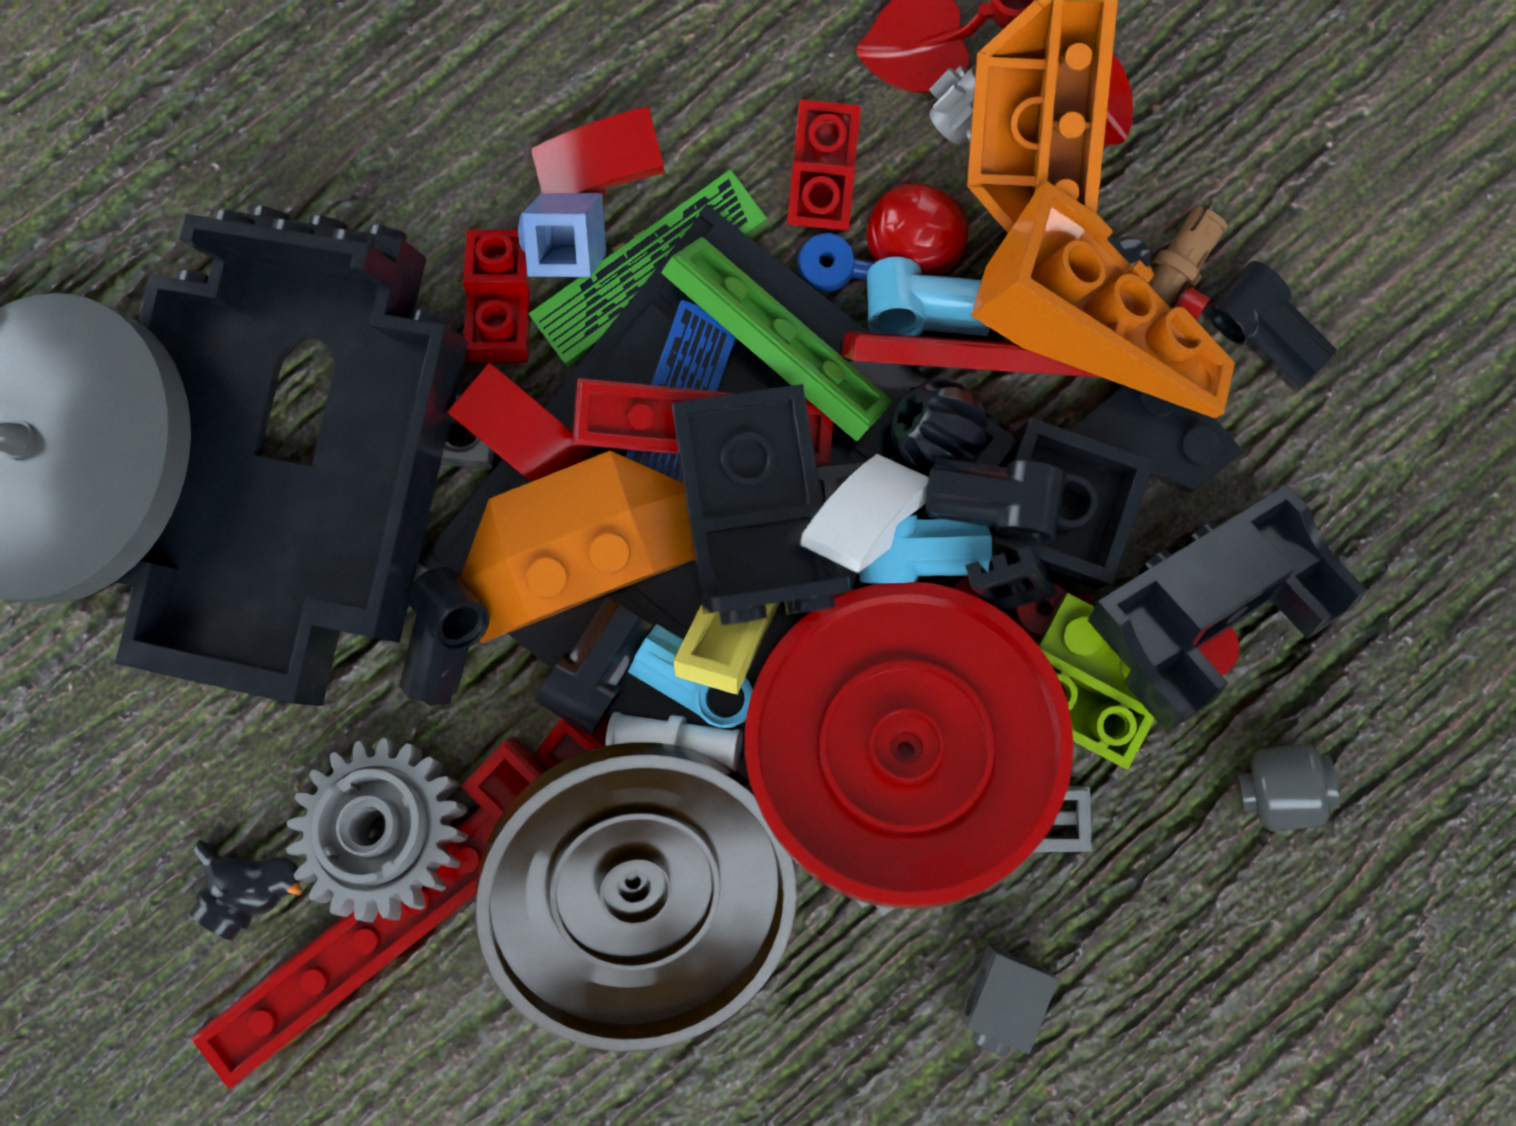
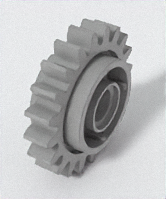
(339, 821)

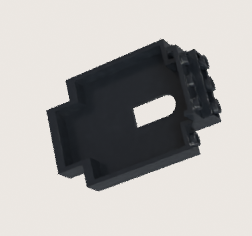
(276, 551)

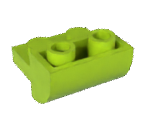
(1092, 675)

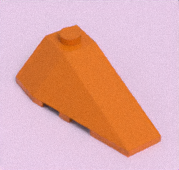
(1080, 302)

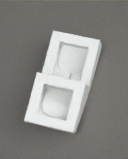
(864, 512)

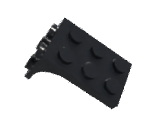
(750, 500)

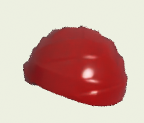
(920, 226)

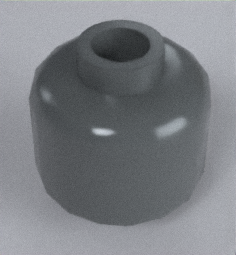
(1290, 787)

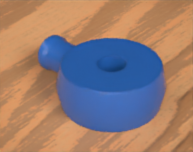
(840, 253)

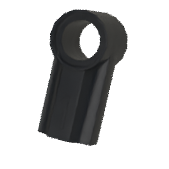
(1259, 313)
(1015, 500)
(444, 628)
(588, 679)

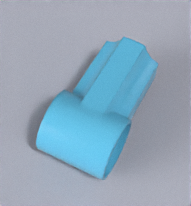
(909, 302)
(930, 549)
(656, 668)

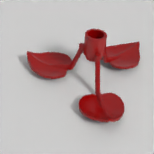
(923, 38)

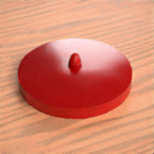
(908, 745)

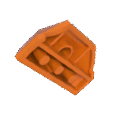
(1042, 106)
(575, 540)

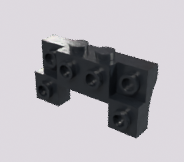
(1211, 586)

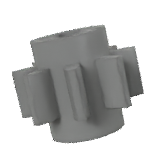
(955, 104)

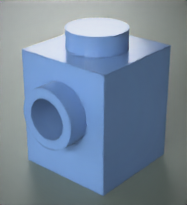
(563, 234)

